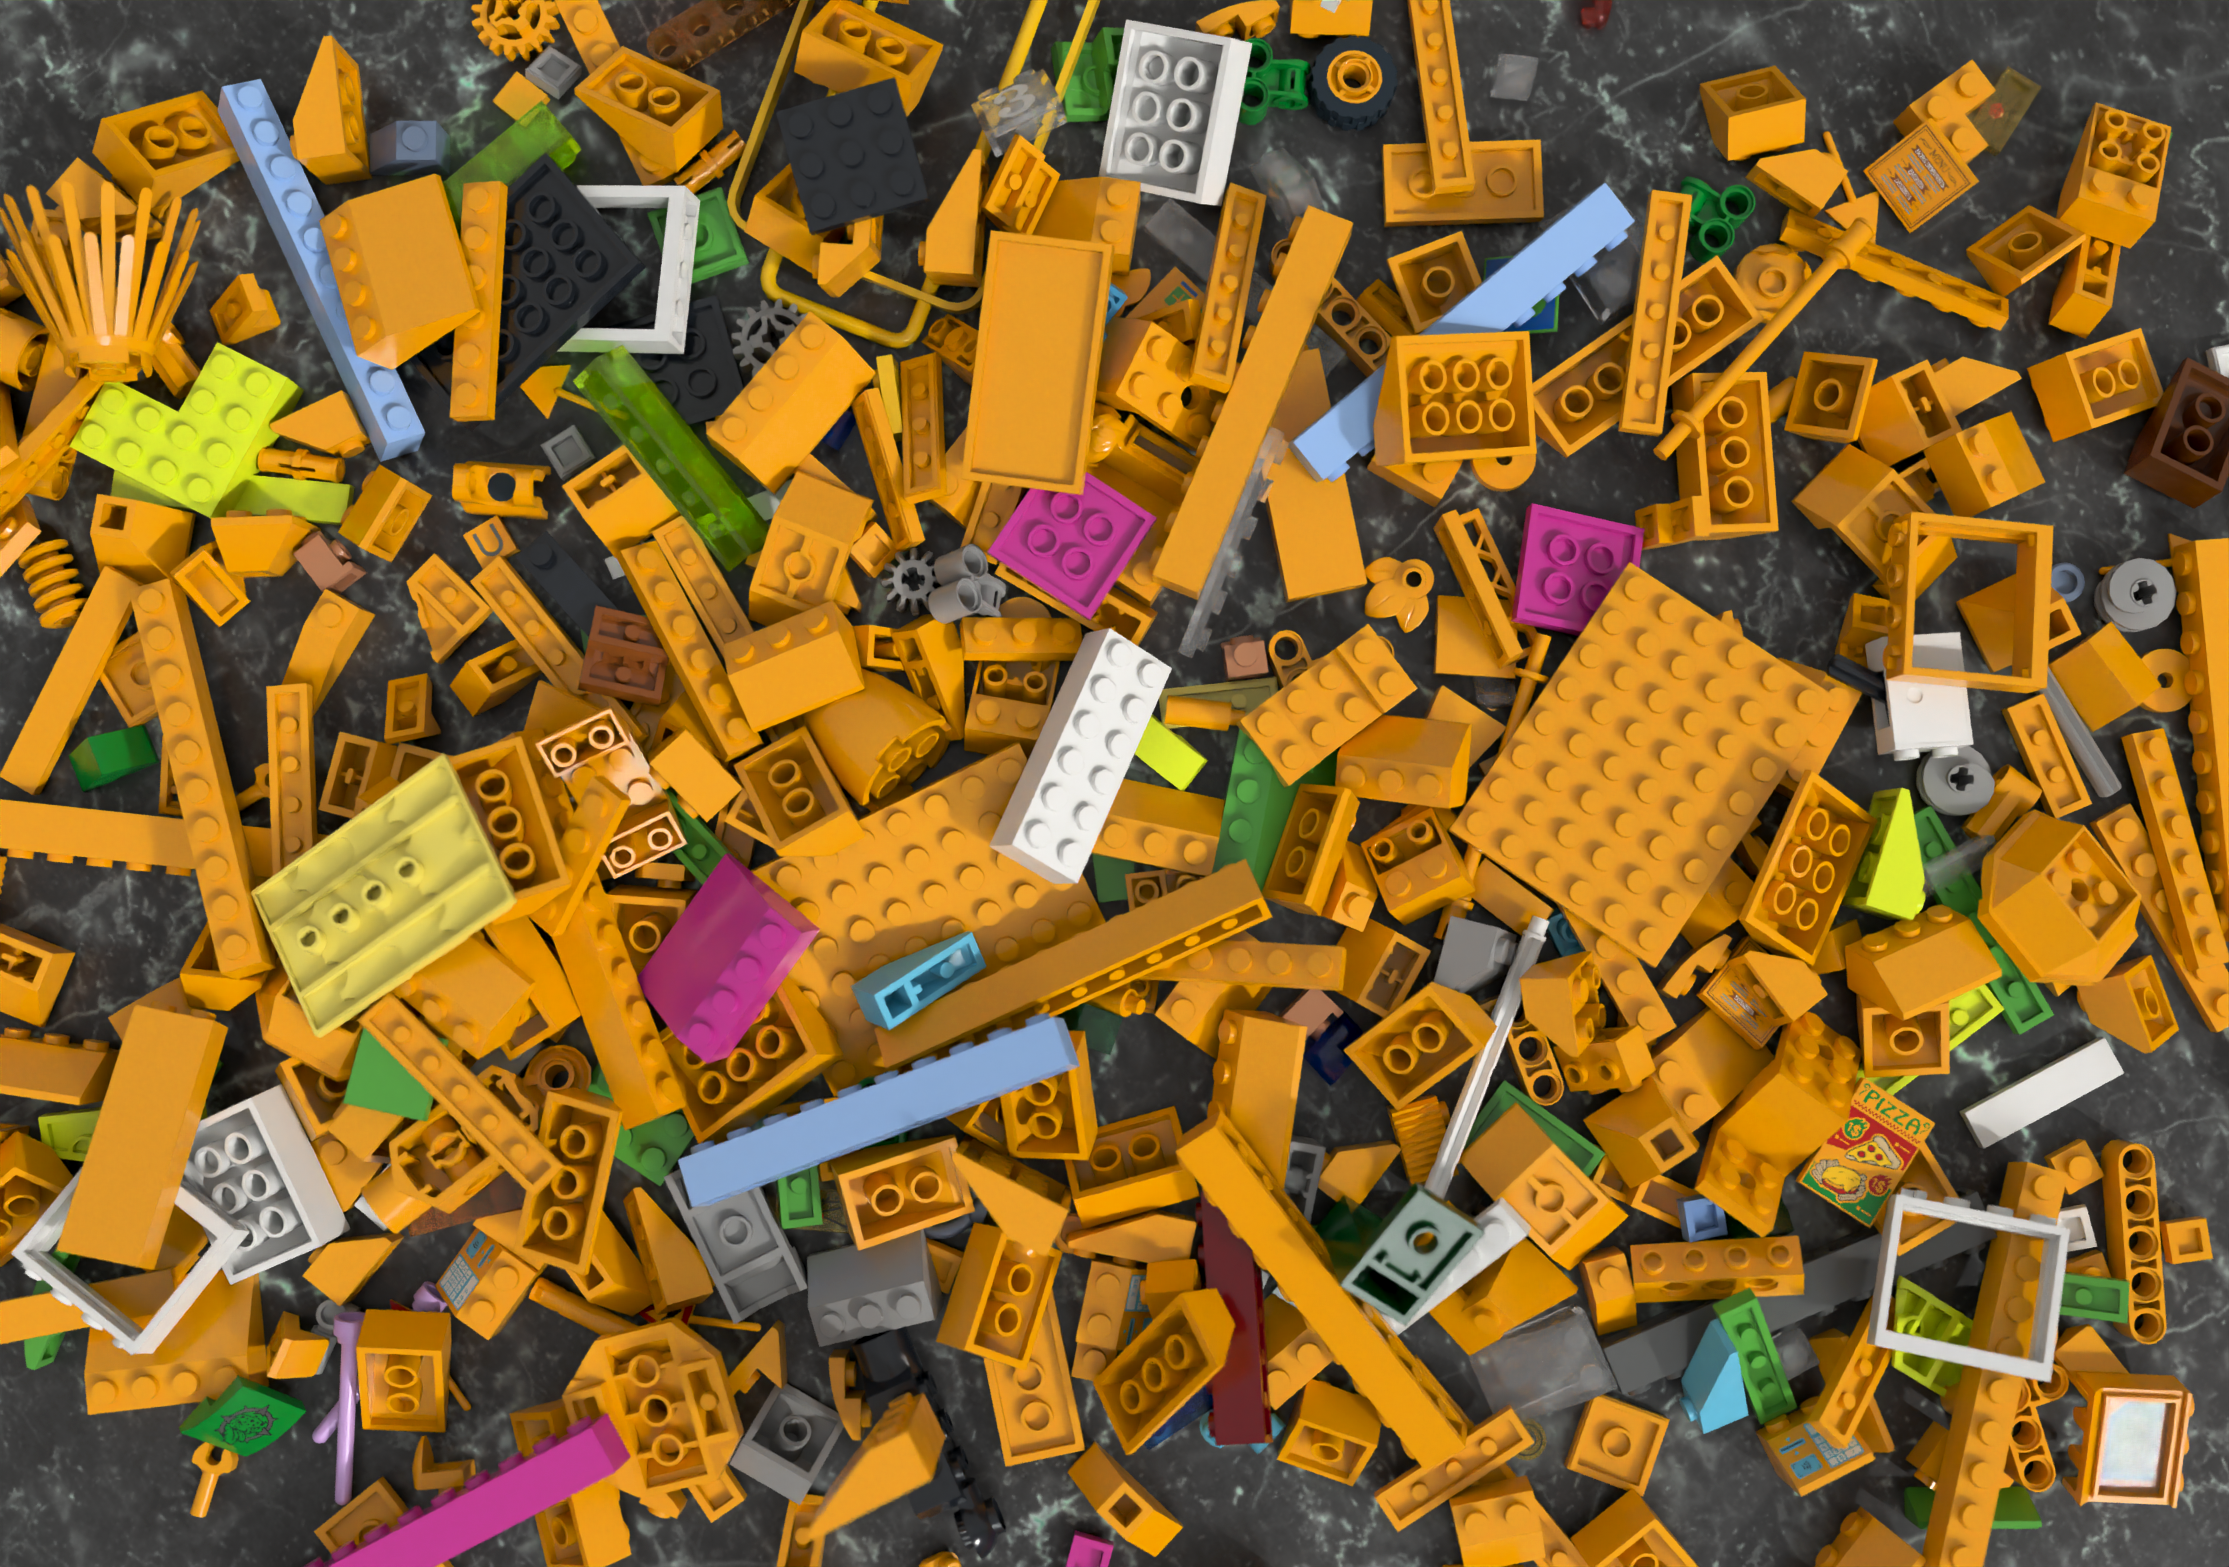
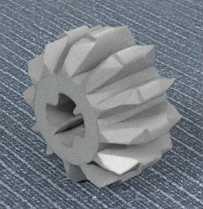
(903, 590)

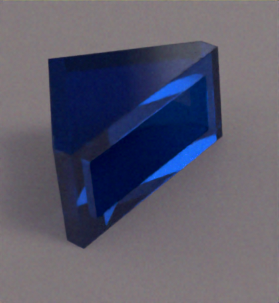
(1326, 1052)

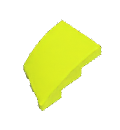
(1927, 1317)

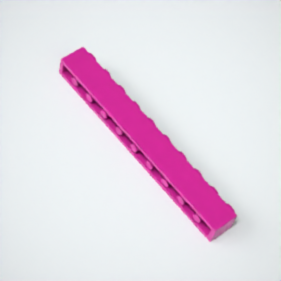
(491, 1500)

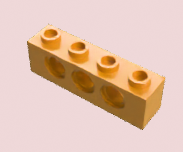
(1717, 1269)

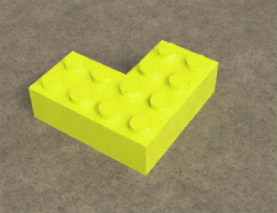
(204, 449)

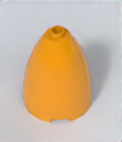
(878, 740)

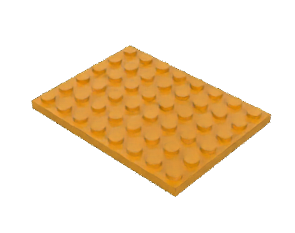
(1641, 764)
(914, 884)

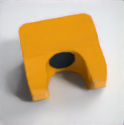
(499, 489)

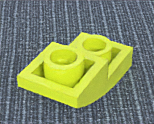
(1169, 754)

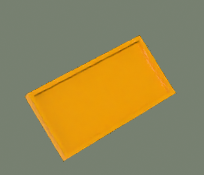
(1037, 361)

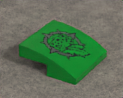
(243, 1417)

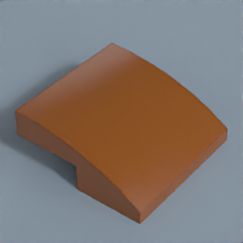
(624, 658)

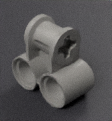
(965, 587)

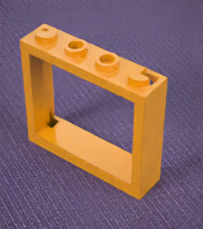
(2031, 600)

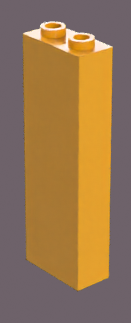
(1309, 519)
(143, 1136)

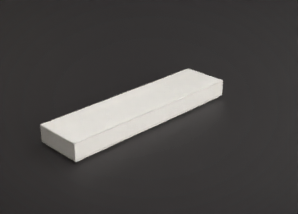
(2041, 1092)

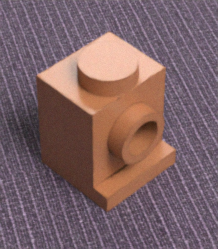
(328, 563)
(1244, 658)
(1311, 1010)

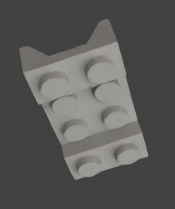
(742, 1248)

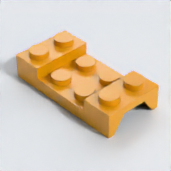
(1327, 705)

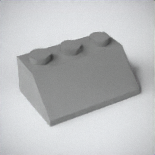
(872, 1288)

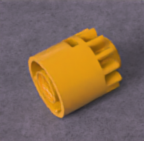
(20, 350)

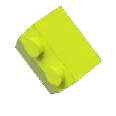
(1891, 869)

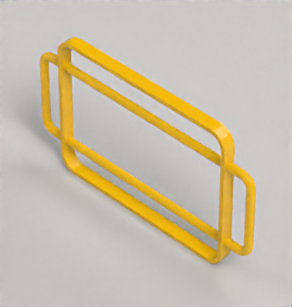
(925, 297)

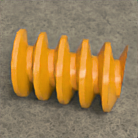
(51, 583)

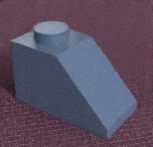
(410, 149)

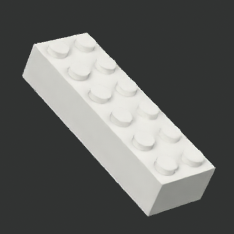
(1081, 757)

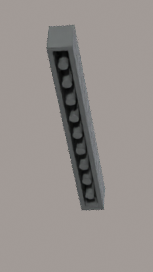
(1832, 1275)

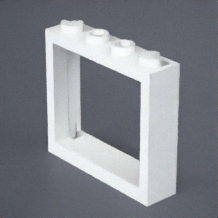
(675, 274)
(1999, 1218)
(97, 1310)

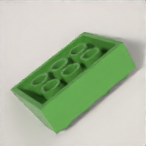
(1259, 807)

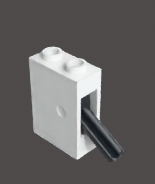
(1910, 714)

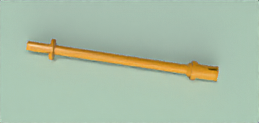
(1838, 255)
(1530, 677)

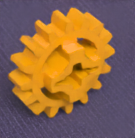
(499, 28)

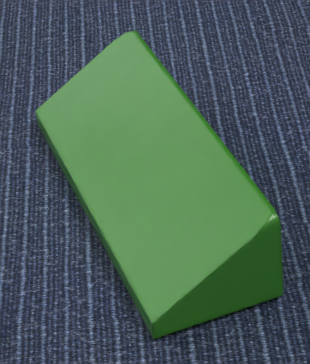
(2012, 1510)

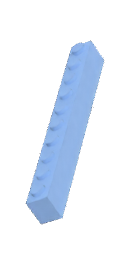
(295, 222)
(1490, 307)
(879, 1111)

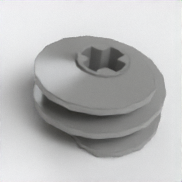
(2116, 600)
(1974, 786)

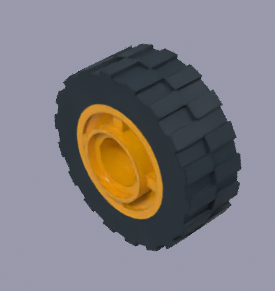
(1355, 60)

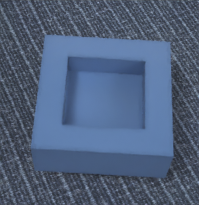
(1700, 1218)

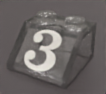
(1024, 108)

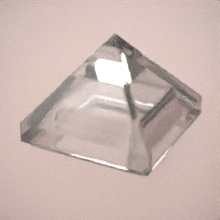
(1494, 692)

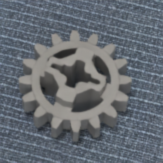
(758, 347)

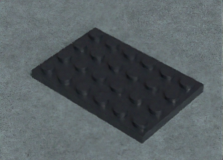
(556, 277)

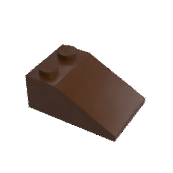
(2186, 437)

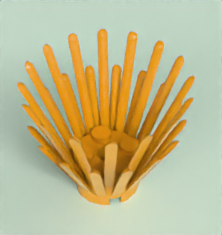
(99, 321)

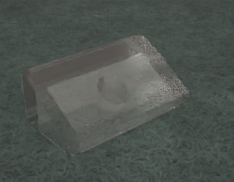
(1956, 863)

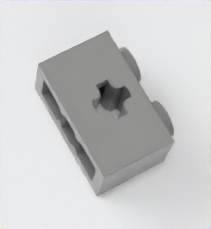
(1304, 1172)

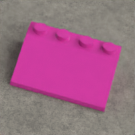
(724, 959)

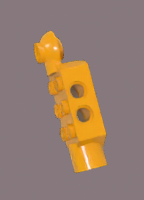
(443, 1164)

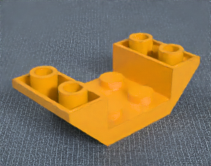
(844, 264)
(1859, 504)
(806, 548)
(608, 748)
(1543, 1186)

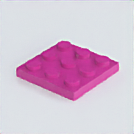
(1073, 542)
(1569, 566)

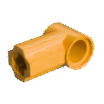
(175, 363)
(2011, 799)

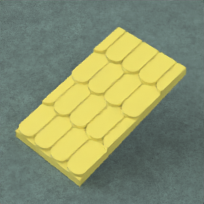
(383, 896)

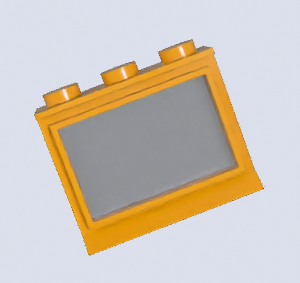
(2130, 1439)

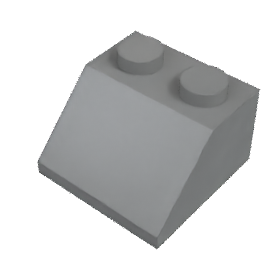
(1474, 955)
(788, 1442)

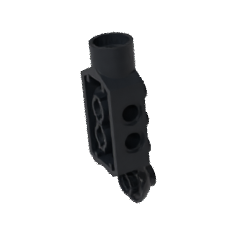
(894, 1368)

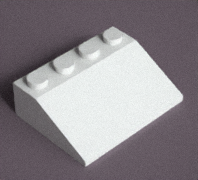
(1175, 111)
(267, 1178)

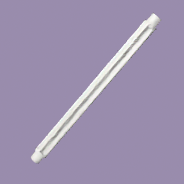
(1485, 1060)

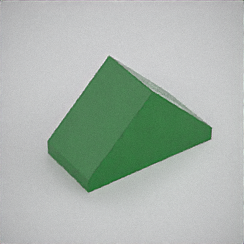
(112, 756)

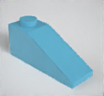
(917, 980)
(1714, 1382)

